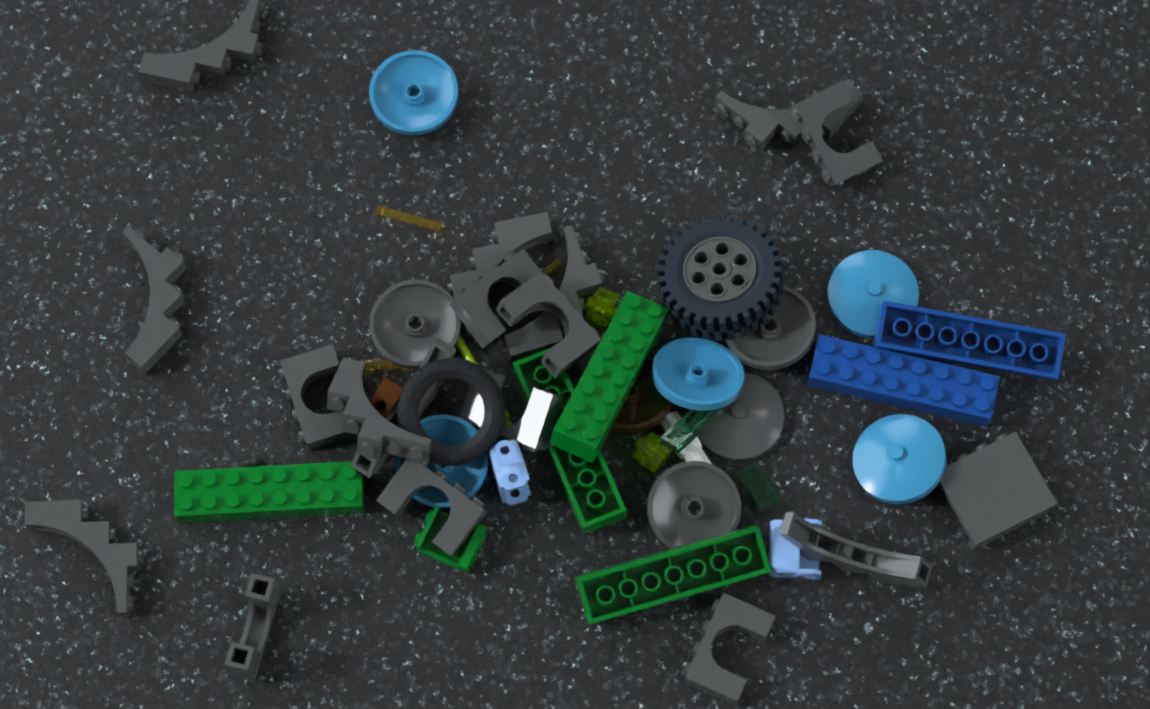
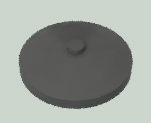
(409, 319)
(780, 340)
(748, 424)
(692, 503)

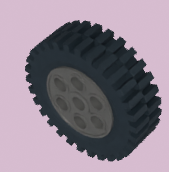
(736, 306)

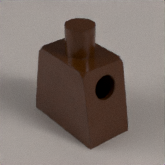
(386, 396)

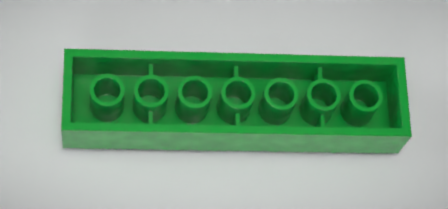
(609, 377)
(585, 483)
(268, 492)
(672, 574)

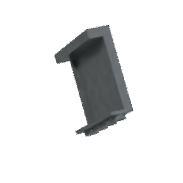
(996, 489)

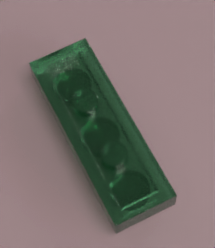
(689, 428)

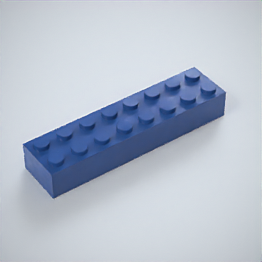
(969, 341)
(903, 381)

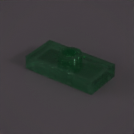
(758, 487)

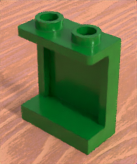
(467, 554)

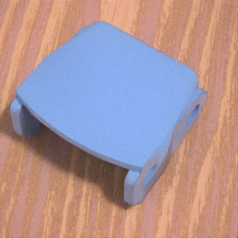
(509, 471)
(786, 559)

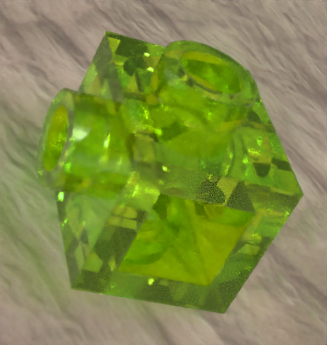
(602, 306)
(651, 452)

